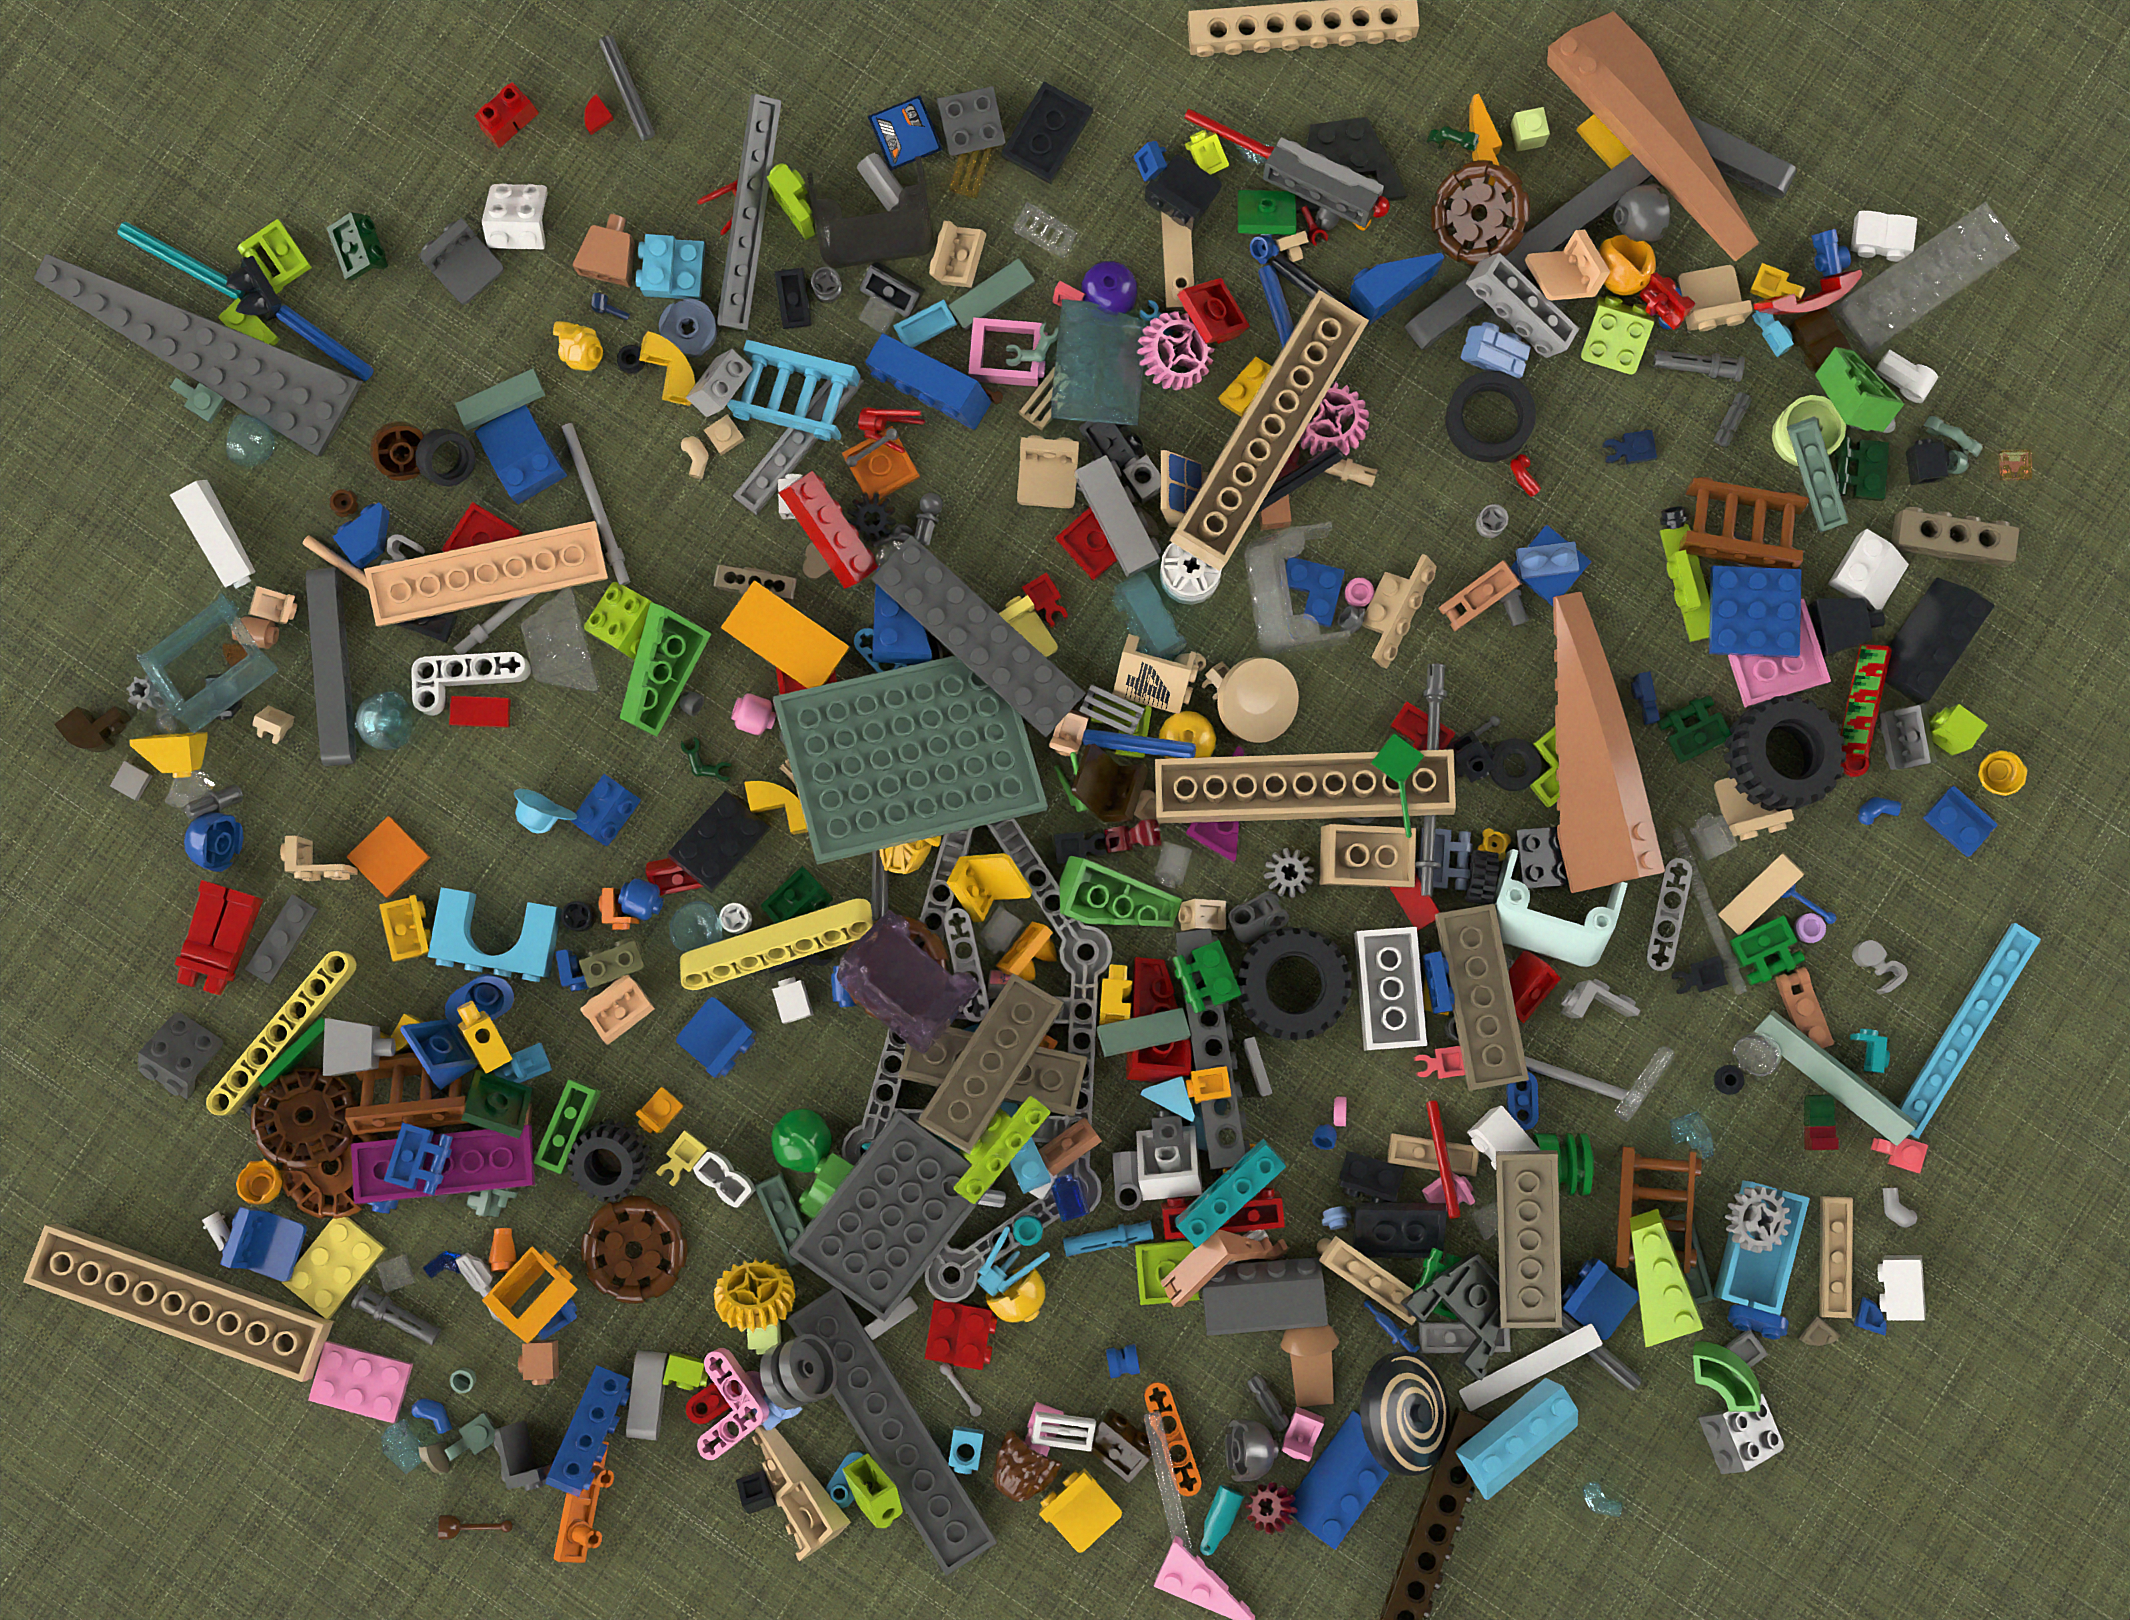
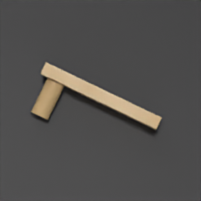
(1177, 261)
(1365, 1275)

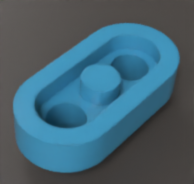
(839, 1481)

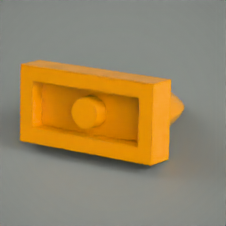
(1033, 942)

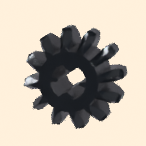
(871, 506)

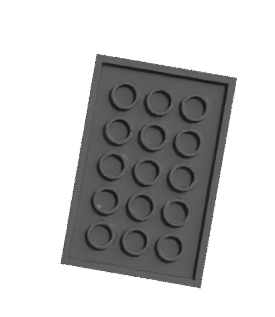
(888, 1216)

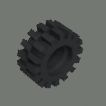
(1483, 877)

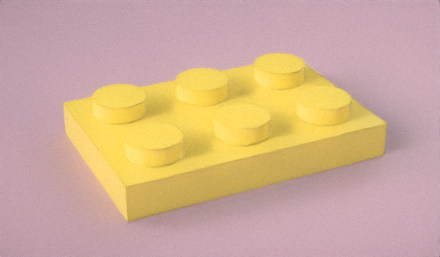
(334, 1265)

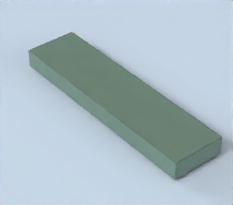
(1817, 474)

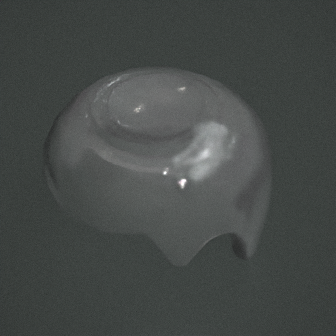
(1757, 1053)

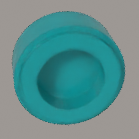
(1028, 1230)

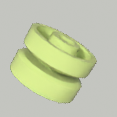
(1828, 418)

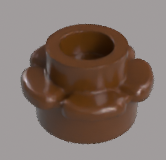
(340, 496)

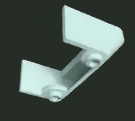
(1550, 934)

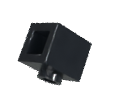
(1927, 462)

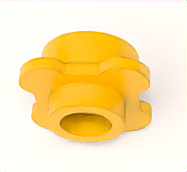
(1500, 839)

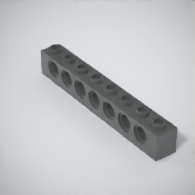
(1219, 1155)

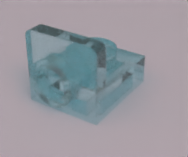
(1693, 1129)

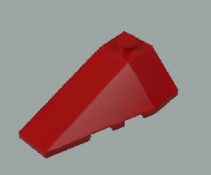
(1151, 995)

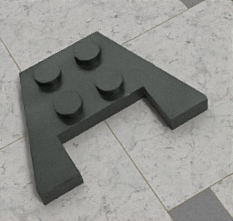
(1357, 147)
(1473, 1295)

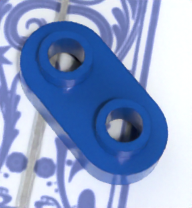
(1524, 1100)
(1749, 1318)

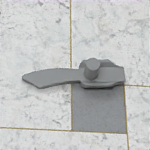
(477, 1275)

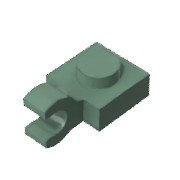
(200, 400)
(476, 1436)

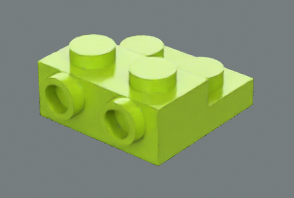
(790, 194)

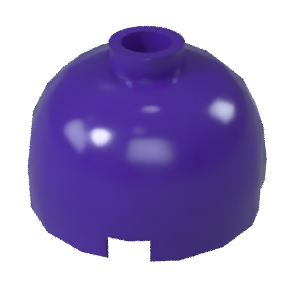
(1110, 286)

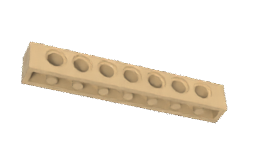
(1289, 15)

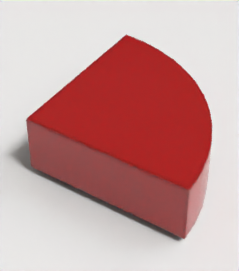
(596, 115)

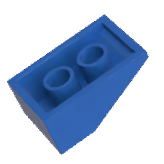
(1390, 283)
(520, 454)

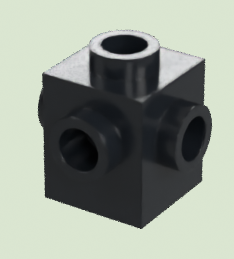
(1472, 757)

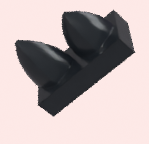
(262, 295)

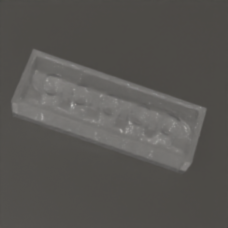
(1927, 278)

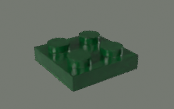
(497, 1104)

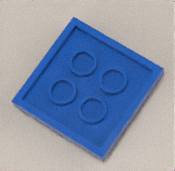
(1755, 611)

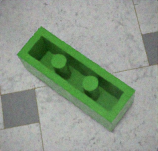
(567, 1125)

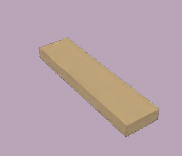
(1836, 1257)

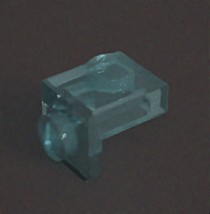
(401, 1446)

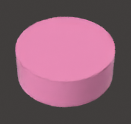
(1359, 592)
(1340, 1111)

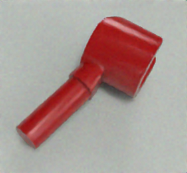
(1313, 229)

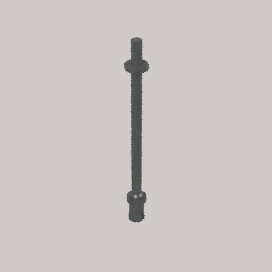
(1434, 695)

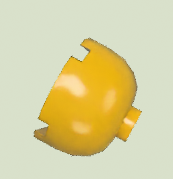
(1190, 728)
(1021, 1299)

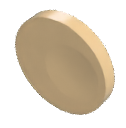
(1258, 699)

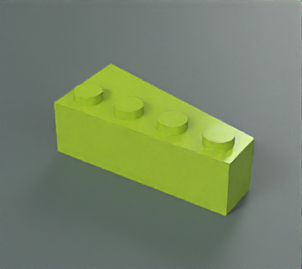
(1663, 1291)

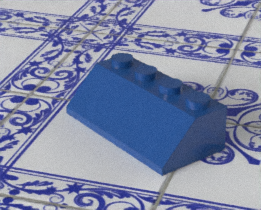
(1338, 1484)

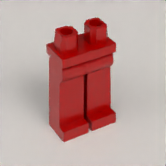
(217, 936)

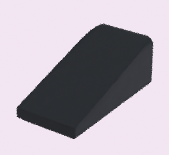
(793, 298)

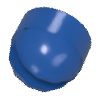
(1324, 1137)

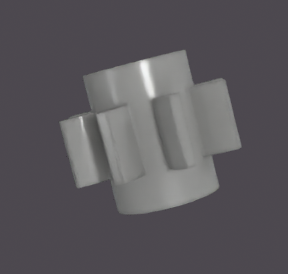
(144, 694)

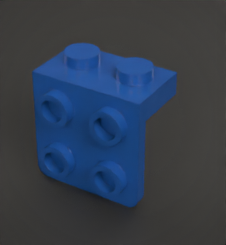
(716, 1037)
(264, 1243)
(1598, 1298)

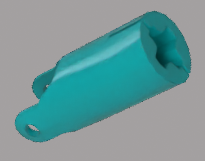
(1220, 1518)

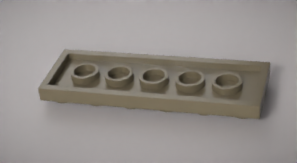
(1482, 996)
(990, 1063)
(1049, 1075)
(1529, 1239)

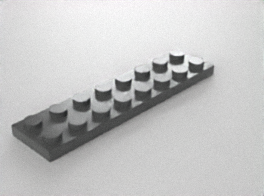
(978, 636)

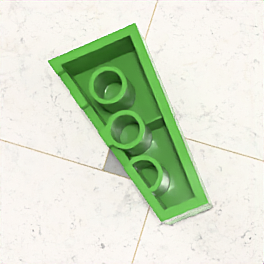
(661, 667)

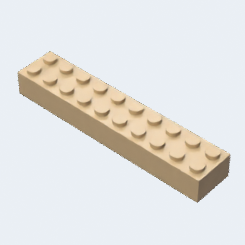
(1269, 430)
(1298, 787)
(178, 1301)

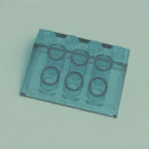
(1097, 365)

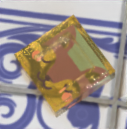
(2015, 464)

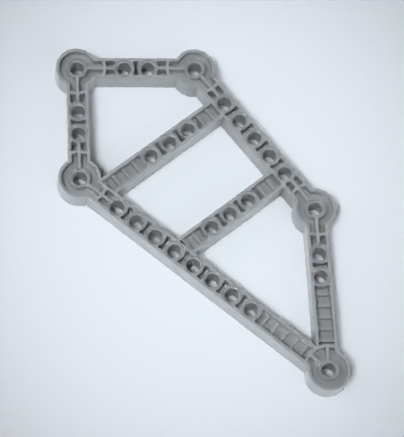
(1083, 990)

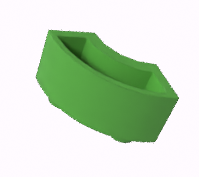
(830, 1175)
(1727, 1375)

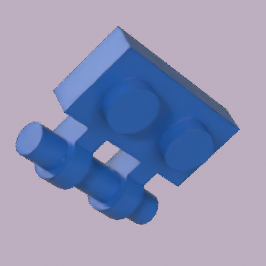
(409, 1157)

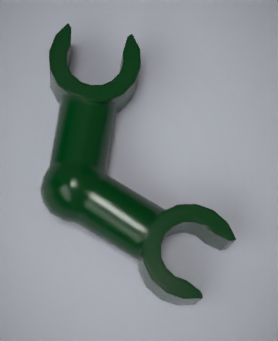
(1466, 139)
(698, 768)

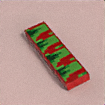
(1864, 699)

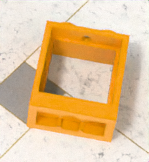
(518, 1281)

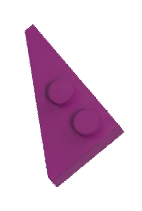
(1218, 836)

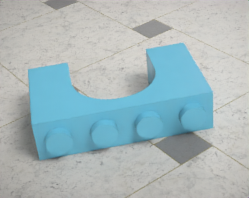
(453, 940)

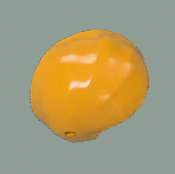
(1628, 263)

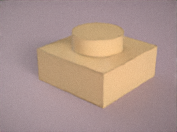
(724, 434)

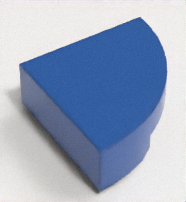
(1870, 1317)

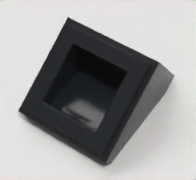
(755, 1492)

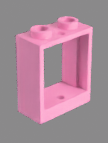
(1002, 376)

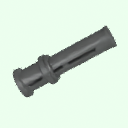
(1711, 365)
(385, 1304)

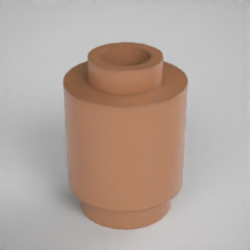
(262, 631)

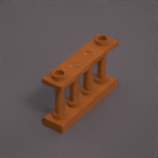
(1730, 548)
(390, 1116)
(1632, 1192)

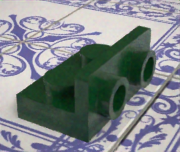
(356, 245)
(796, 897)

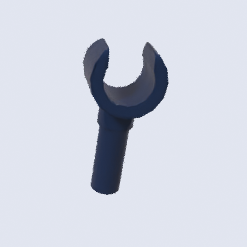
(599, 305)

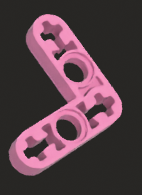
(740, 1404)

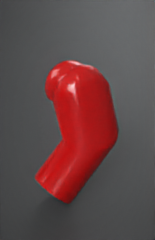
(1522, 476)

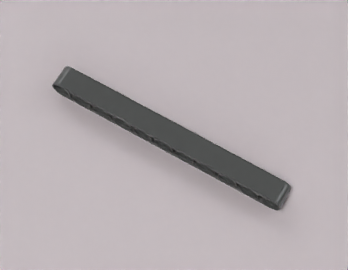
(1545, 237)

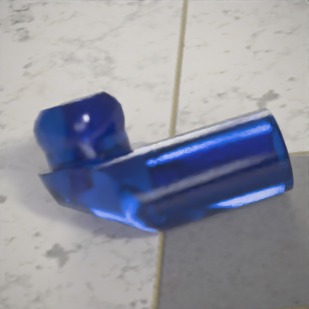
(443, 1261)

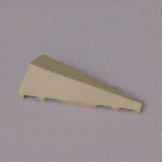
(808, 1506)

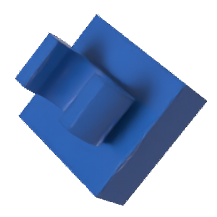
(1151, 160)

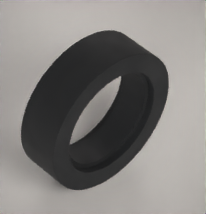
(1505, 385)

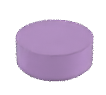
(1809, 928)

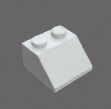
(1869, 570)
(1168, 1170)

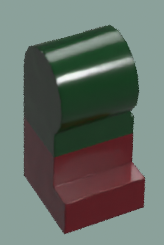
(1820, 1123)

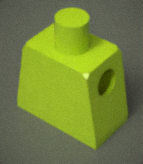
(882, 1501)

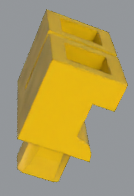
(1114, 992)

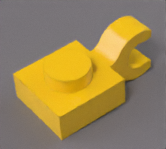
(1772, 282)

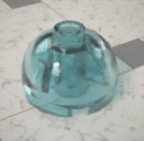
(383, 721)

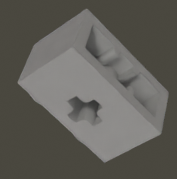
(719, 383)

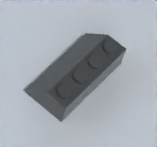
(1265, 1297)

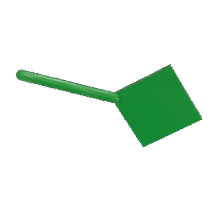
(1398, 761)

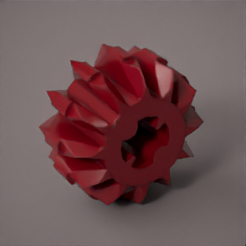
(1262, 1513)

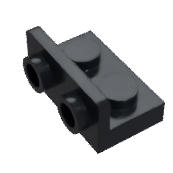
(1112, 440)
(1371, 1177)

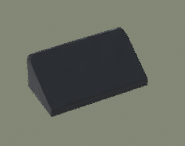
(892, 288)

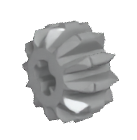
(1279, 876)

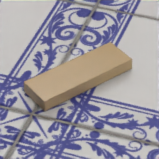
(1761, 893)
(1422, 1154)

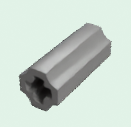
(881, 181)

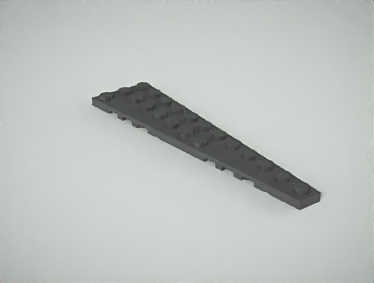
(264, 380)

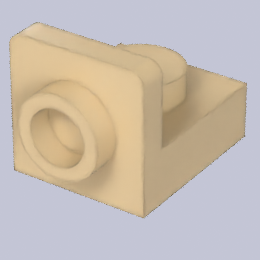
(1203, 914)

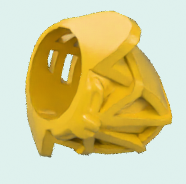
(908, 856)

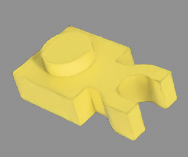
(684, 1154)

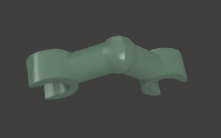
(1036, 355)
(1938, 427)

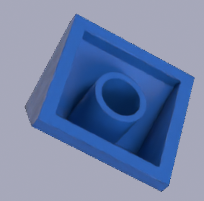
(440, 1050)

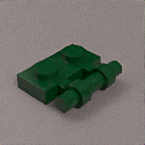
(1870, 468)
(1699, 737)

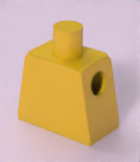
(486, 1046)

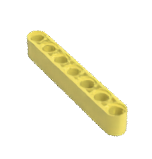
(775, 944)
(268, 1037)

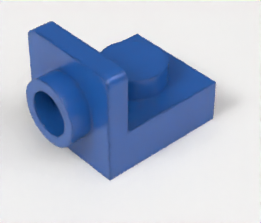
(568, 967)

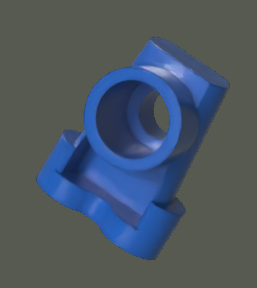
(1830, 256)

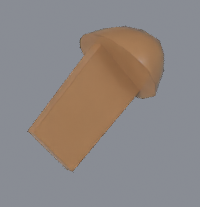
(1311, 1363)

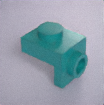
(1876, 1054)

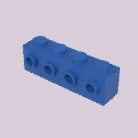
(588, 1431)

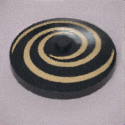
(1405, 1413)

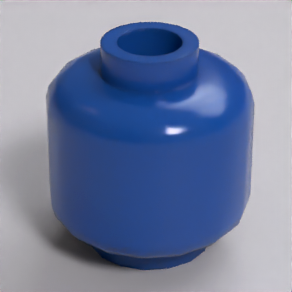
(640, 899)

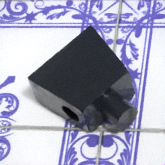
(1843, 623)

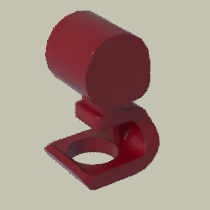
(1122, 838)

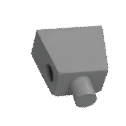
(353, 1047)

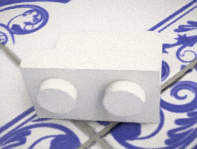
(515, 216)

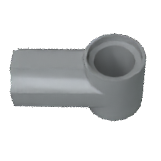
(1126, 1176)

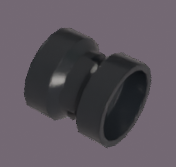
(573, 915)

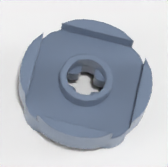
(682, 313)

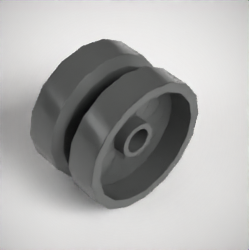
(798, 1371)

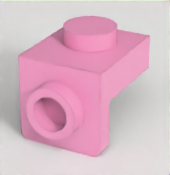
(1435, 1194)
(1302, 1434)

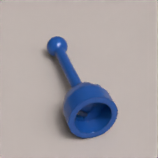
(1829, 917)

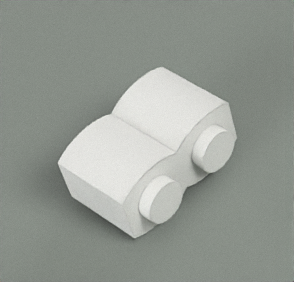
(1883, 235)
(718, 1172)

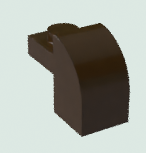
(90, 734)

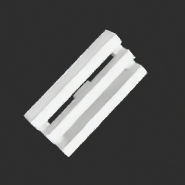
(1065, 1420)

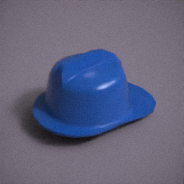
(488, 994)

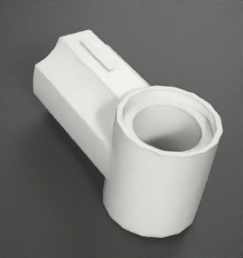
(1912, 379)

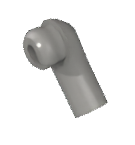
(1896, 1211)

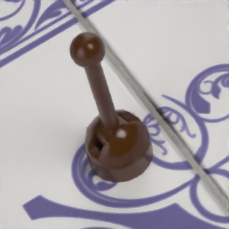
(450, 1527)

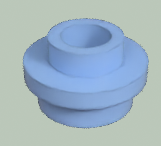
(1336, 1217)

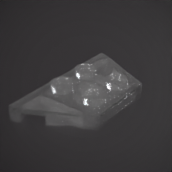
(559, 645)

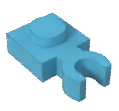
(1776, 335)

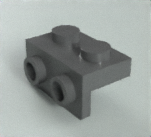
(1907, 737)

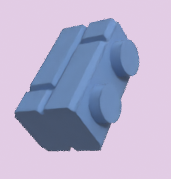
(1495, 351)

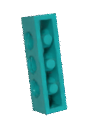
(1229, 1193)

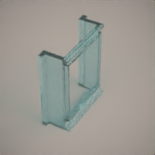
(225, 689)

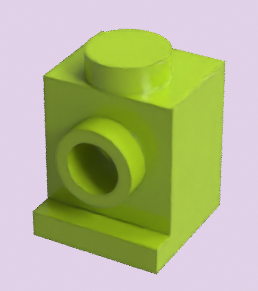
(686, 1371)

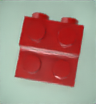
(1213, 311)
(960, 1334)

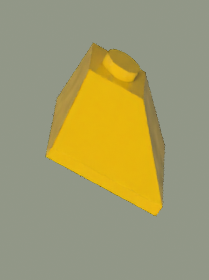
(173, 752)

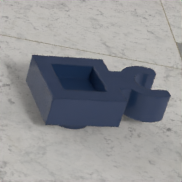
(1634, 446)
(1644, 691)

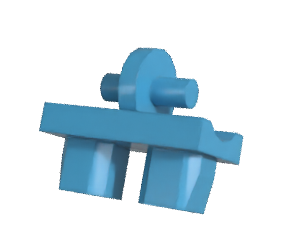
(525, 1065)

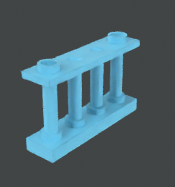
(788, 362)

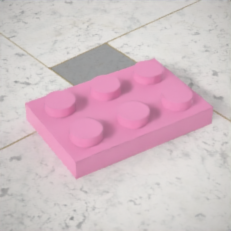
(360, 1382)

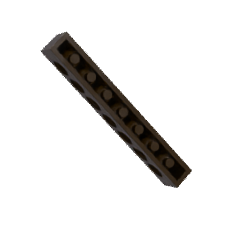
(1408, 1570)

